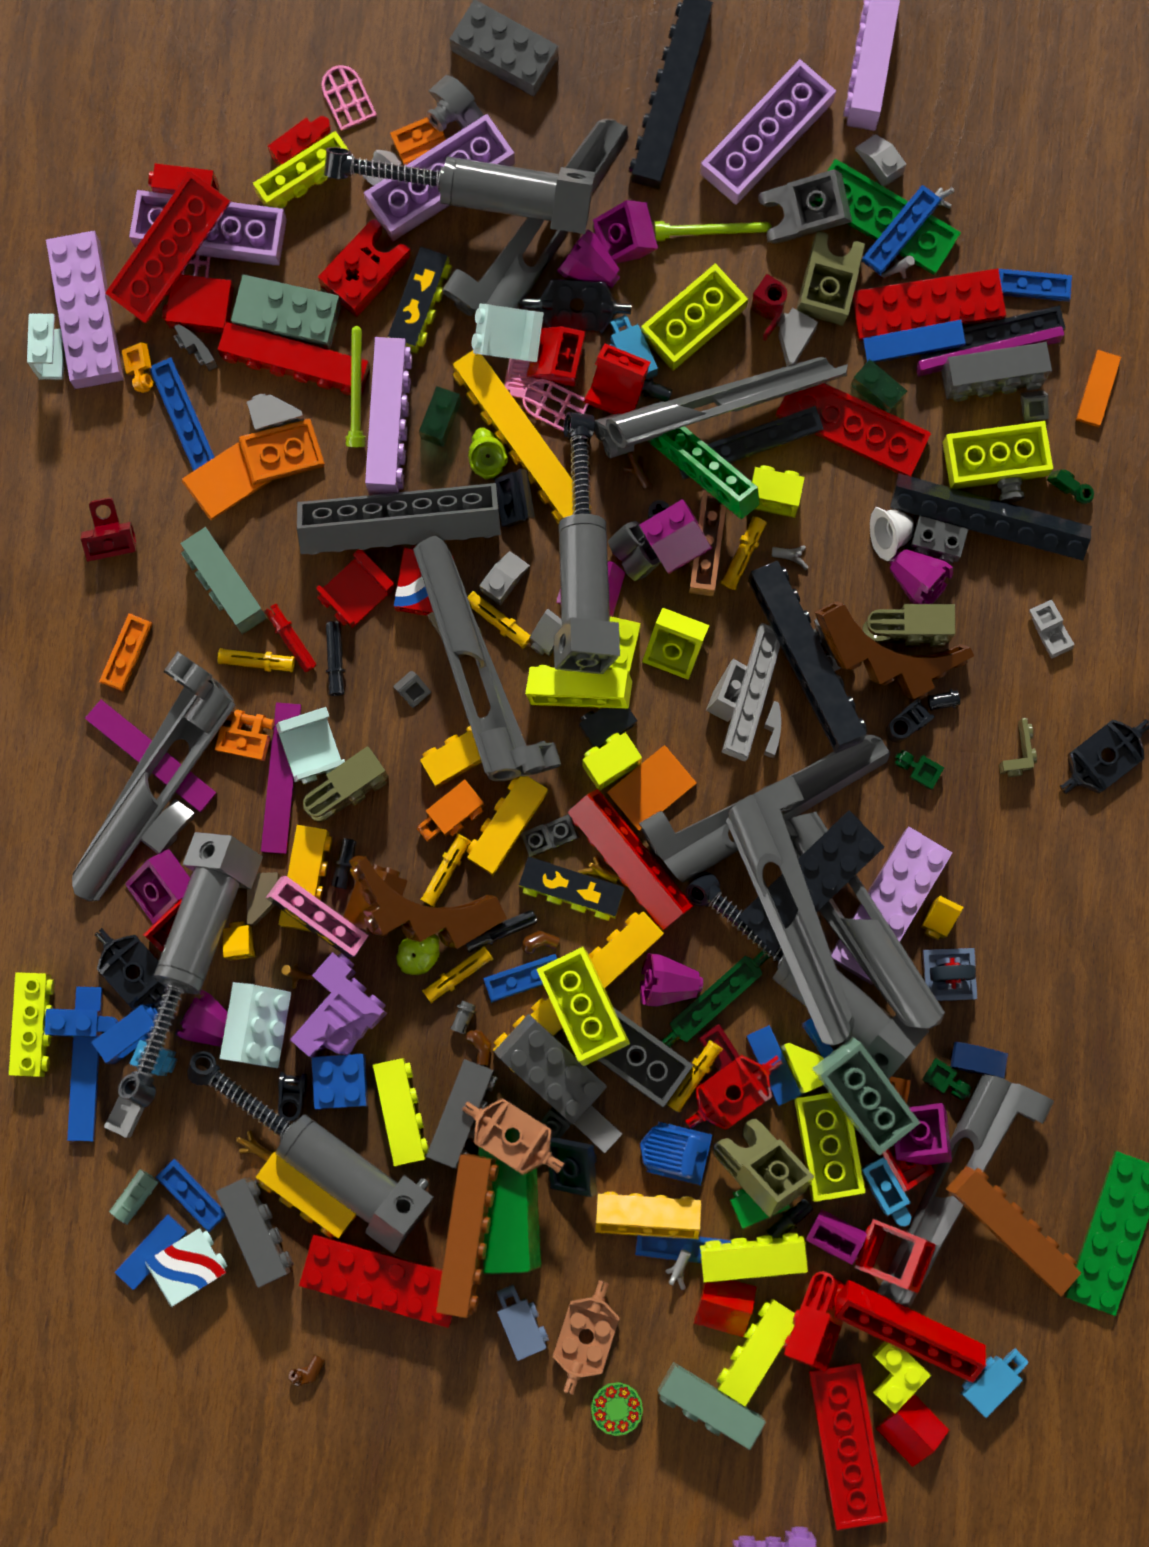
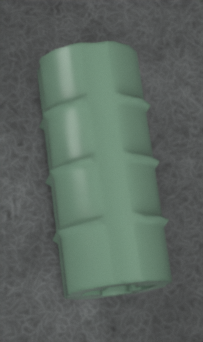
(133, 1196)

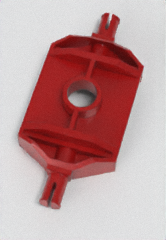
(755, 1090)

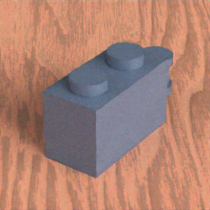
(521, 1324)

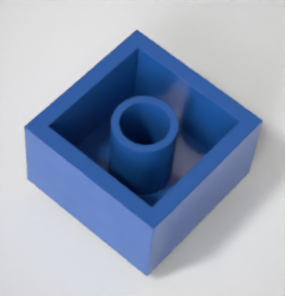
(339, 1081)

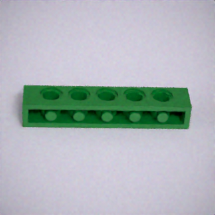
(709, 470)

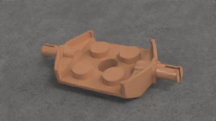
(526, 1153)
(581, 1358)

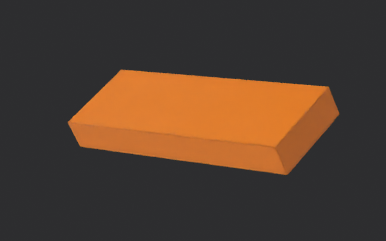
(1098, 388)
(126, 652)

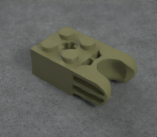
(832, 274)
(913, 625)
(346, 785)
(765, 1169)

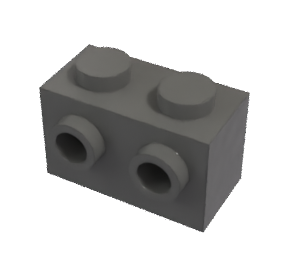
(938, 539)

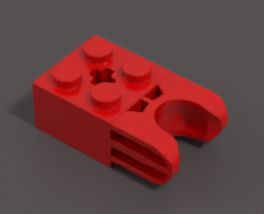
(367, 264)
(815, 1324)

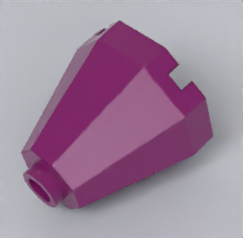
(589, 262)
(920, 575)
(667, 981)
(204, 1021)

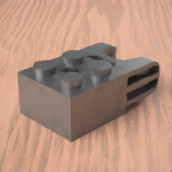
(801, 209)

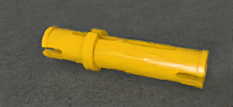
(748, 543)
(521, 637)
(257, 660)
(431, 896)
(481, 956)
(700, 1067)

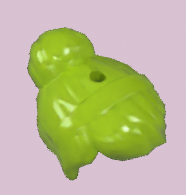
(482, 444)
(426, 955)

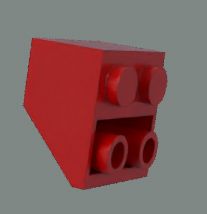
(558, 355)

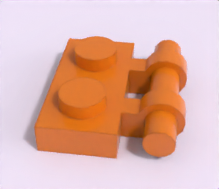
(245, 743)

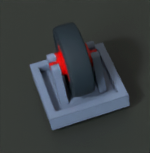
(950, 973)

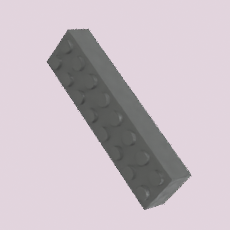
(397, 518)

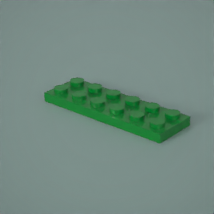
(875, 208)
(1113, 1235)

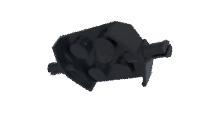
(597, 308)
(1091, 770)
(114, 963)

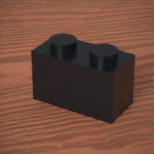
(605, 723)

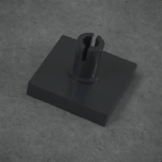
(578, 1171)

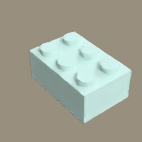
(255, 1025)

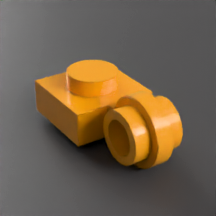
(137, 360)

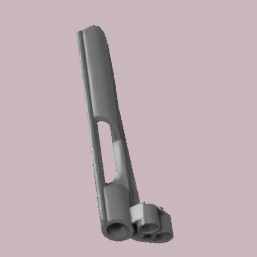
(509, 277)
(625, 430)
(194, 718)
(498, 734)
(764, 838)
(708, 841)
(873, 942)
(985, 1123)

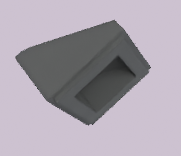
(1034, 405)
(412, 689)

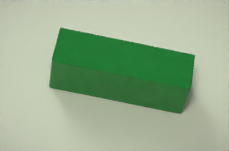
(514, 1217)

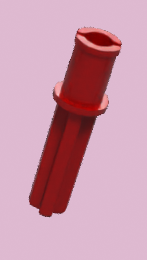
(290, 638)

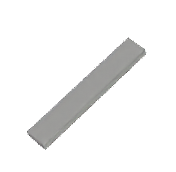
(752, 694)

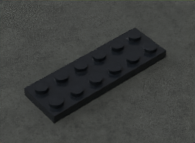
(826, 869)

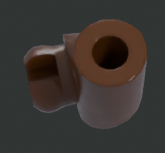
(538, 939)
(482, 1044)
(306, 1374)

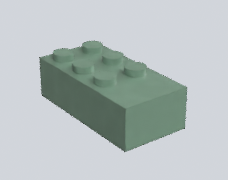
(287, 311)
(219, 575)
(865, 1095)
(710, 1405)

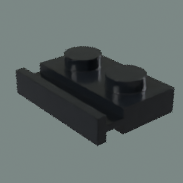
(514, 498)

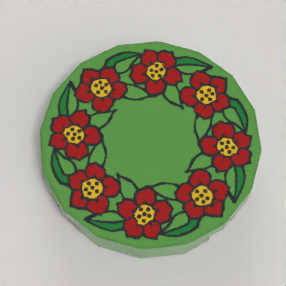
(616, 1408)

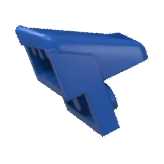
(676, 1152)

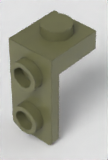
(1016, 766)

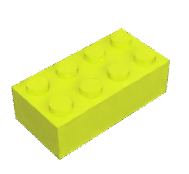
(694, 317)
(997, 454)
(583, 1006)
(829, 1148)

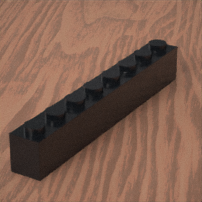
(671, 92)
(991, 517)
(807, 657)

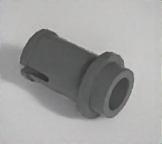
(463, 1017)

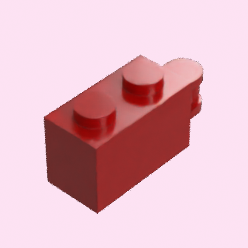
(299, 139)

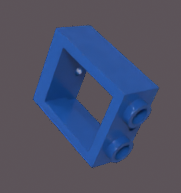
(125, 1035)

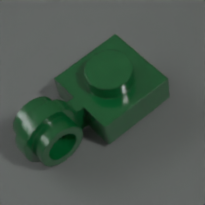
(1067, 484)
(924, 771)
(941, 1076)

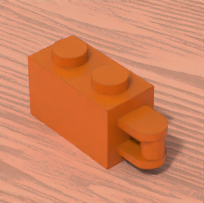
(452, 811)

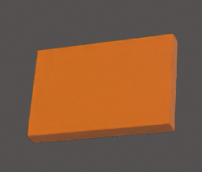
(281, 451)
(221, 482)
(651, 787)

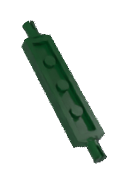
(715, 998)

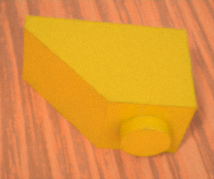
(941, 918)
(238, 942)

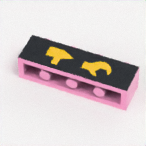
(316, 916)

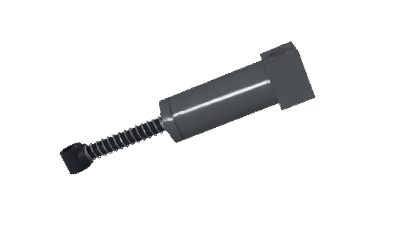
(487, 186)
(587, 636)
(219, 869)
(879, 1032)
(384, 1204)

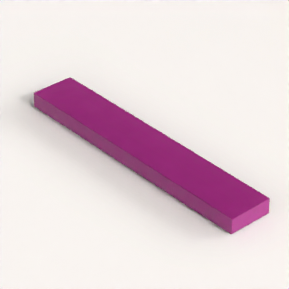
(937, 363)
(136, 744)
(279, 788)

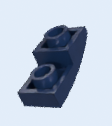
(978, 1059)

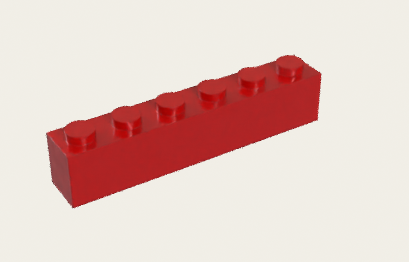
(289, 358)
(629, 859)
(910, 1331)

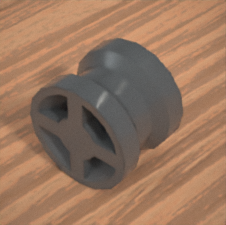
(441, 115)
(1010, 489)

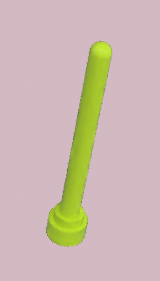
(664, 230)
(355, 436)

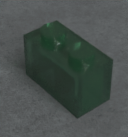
(878, 387)
(440, 416)

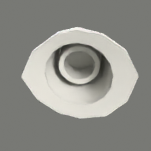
(890, 531)

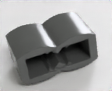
(634, 551)

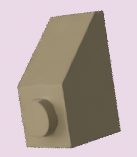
(257, 903)

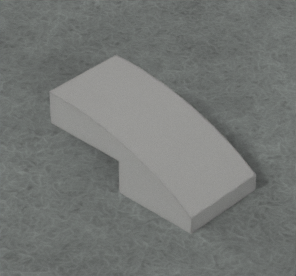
(1051, 629)
(773, 724)
(597, 1128)

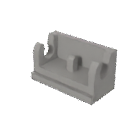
(124, 1117)

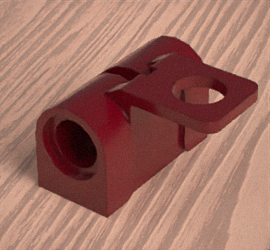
(769, 302)
(108, 536)

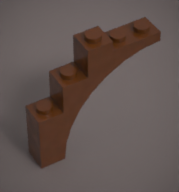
(913, 672)
(390, 910)

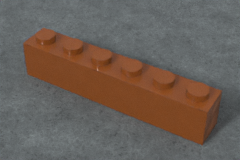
(1013, 1230)
(466, 1235)

